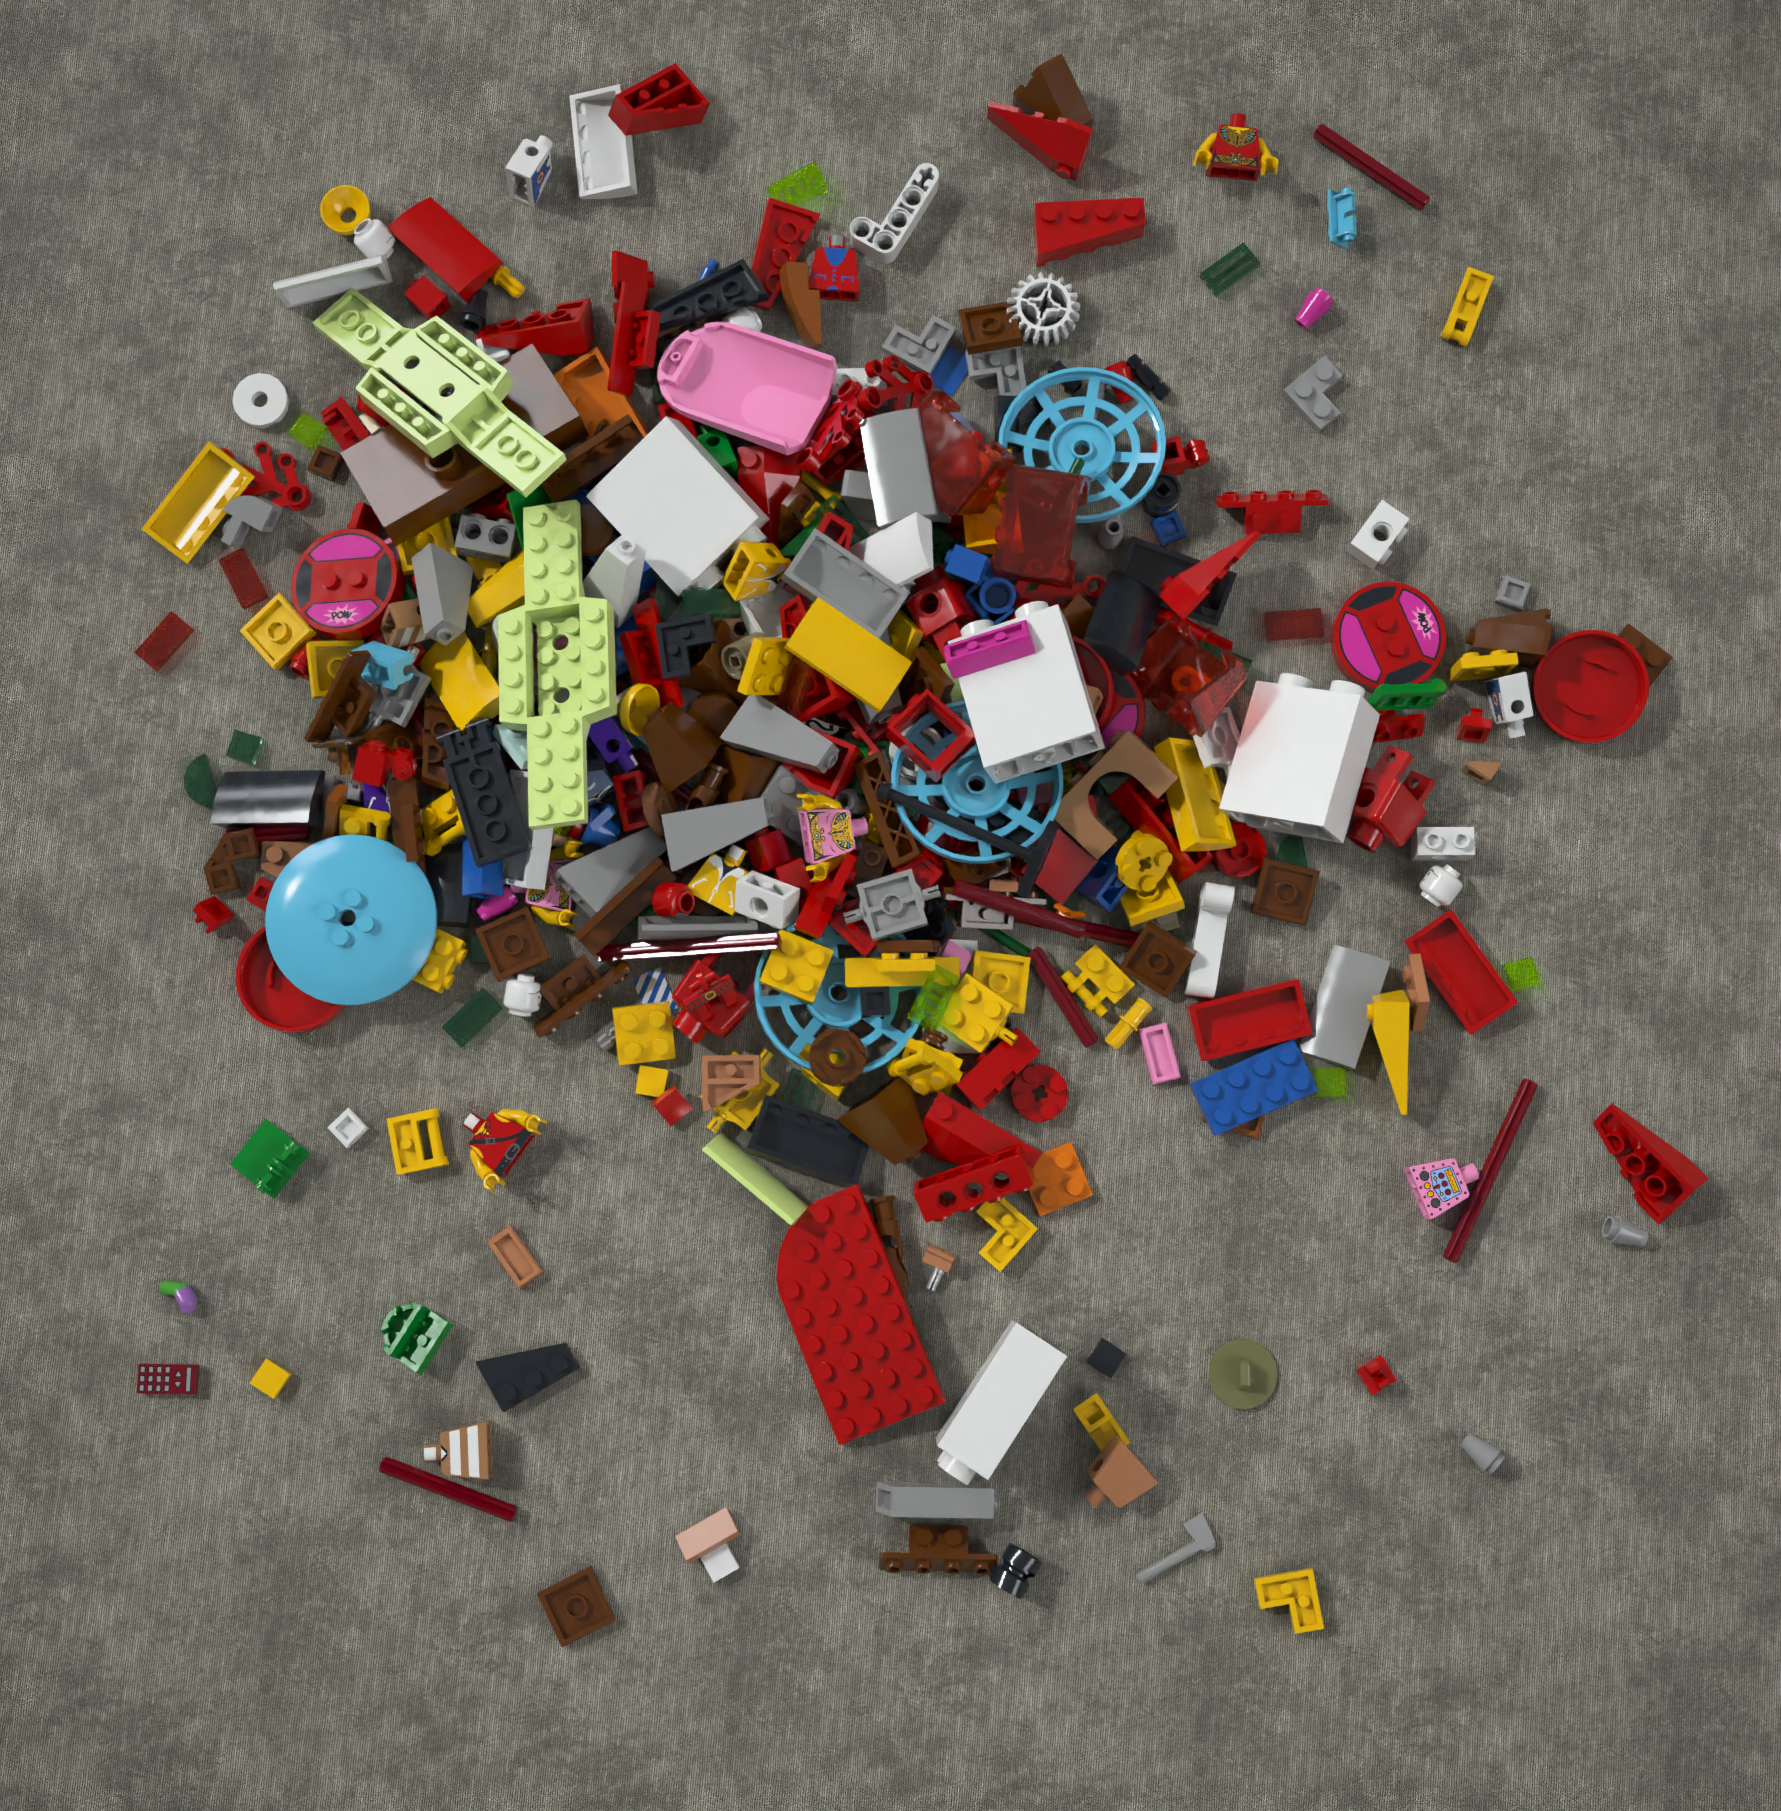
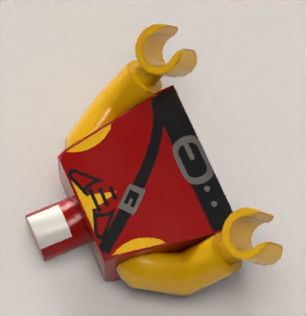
(500, 1142)

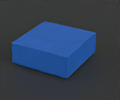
(1168, 528)

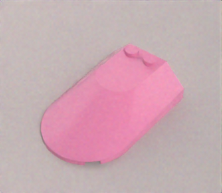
(748, 384)

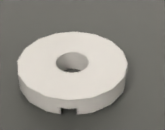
(250, 389)

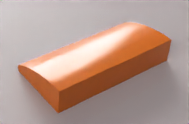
(586, 387)

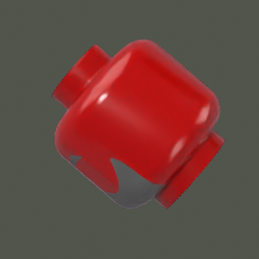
(673, 900)

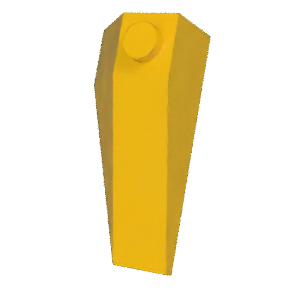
(500, 593)
(1391, 1027)

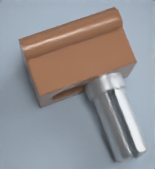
(941, 1260)

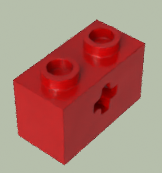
(629, 797)

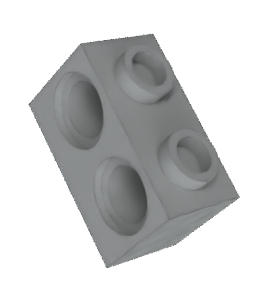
(485, 546)

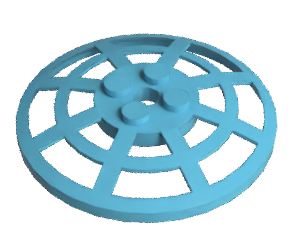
(1089, 433)
(970, 803)
(830, 1011)

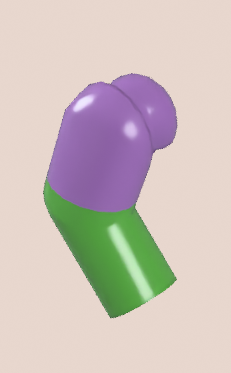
(183, 1293)

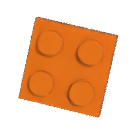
(1058, 1180)

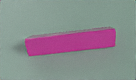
(989, 649)

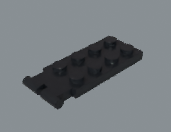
(484, 793)

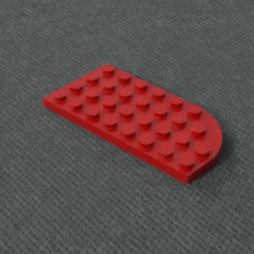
(853, 1318)

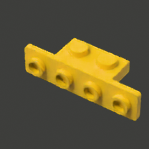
(897, 970)

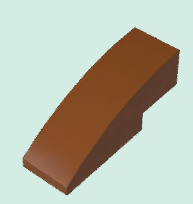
(801, 303)

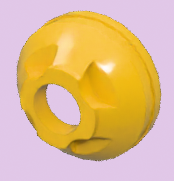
(337, 202)
(635, 705)

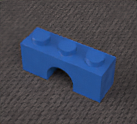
(968, 566)

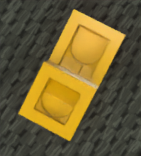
(1099, 1421)

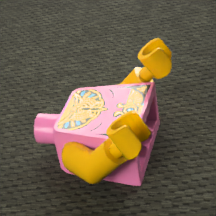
(827, 833)
(553, 903)

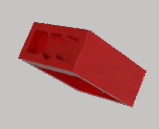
(951, 755)

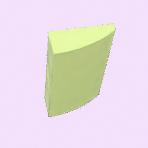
(755, 1178)

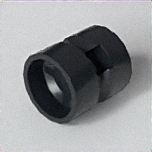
(1163, 496)
(1014, 1572)

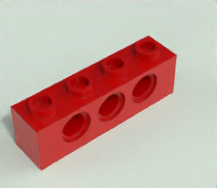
(981, 1171)

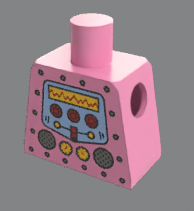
(1440, 1185)

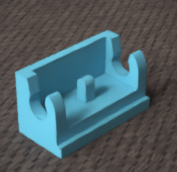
(386, 665)

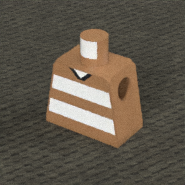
(402, 624)
(464, 1451)

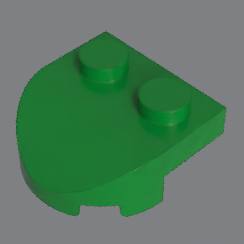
(414, 1335)

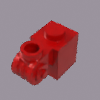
(1181, 458)
(376, 760)

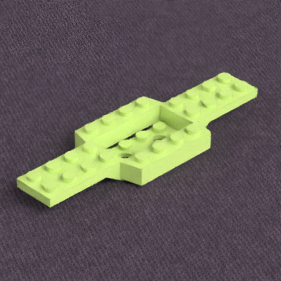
(447, 359)
(585, 667)

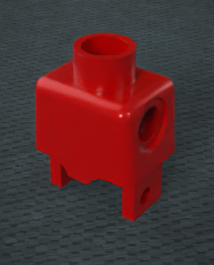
(940, 608)
(1387, 807)
(723, 1019)

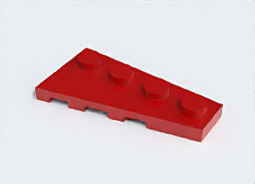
(779, 241)
(858, 932)

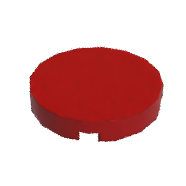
(1244, 857)

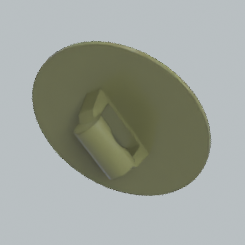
(1242, 1374)

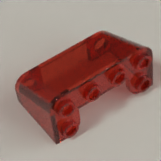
(961, 467)
(1038, 526)
(1186, 678)

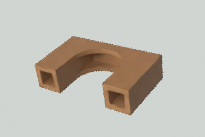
(1126, 755)

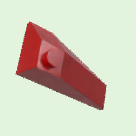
(556, 333)
(768, 480)

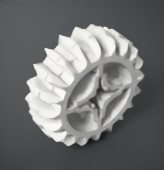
(1053, 312)

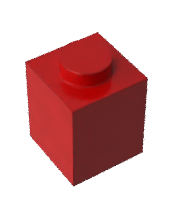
(426, 298)
(767, 850)

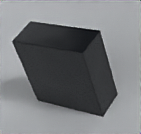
(875, 1002)
(1106, 1357)

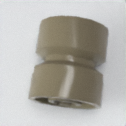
(736, 654)

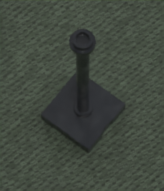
(1032, 856)

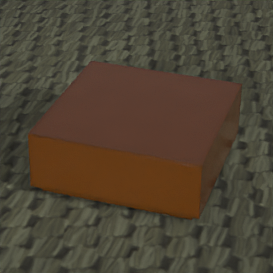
(325, 463)

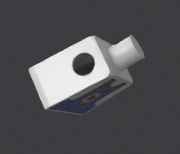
(529, 170)
(1509, 692)

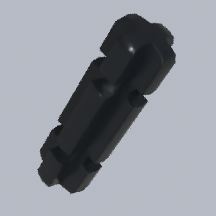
(1148, 377)

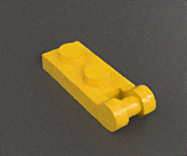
(1467, 305)

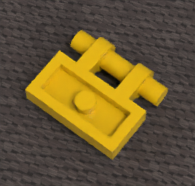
(1103, 975)

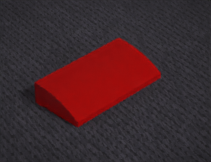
(445, 247)
(1461, 972)
(1249, 1019)

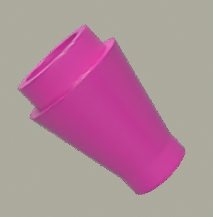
(1314, 307)
(496, 906)

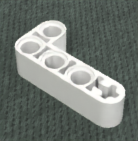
(900, 212)
(1208, 939)

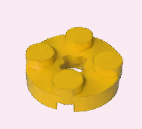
(1152, 871)

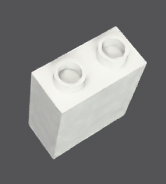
(679, 507)
(1034, 706)
(1300, 758)
(997, 1403)

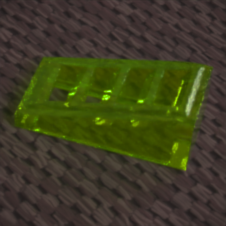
(793, 179)
(915, 1013)

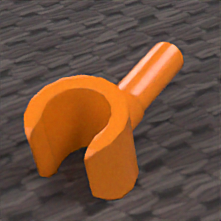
(1062, 910)

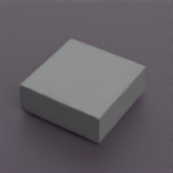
(1512, 593)

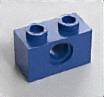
(1101, 884)

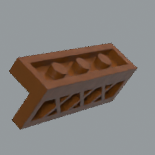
(592, 459)
(885, 814)
(623, 907)

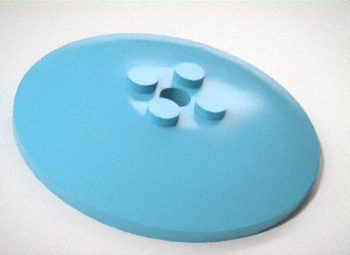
(391, 926)

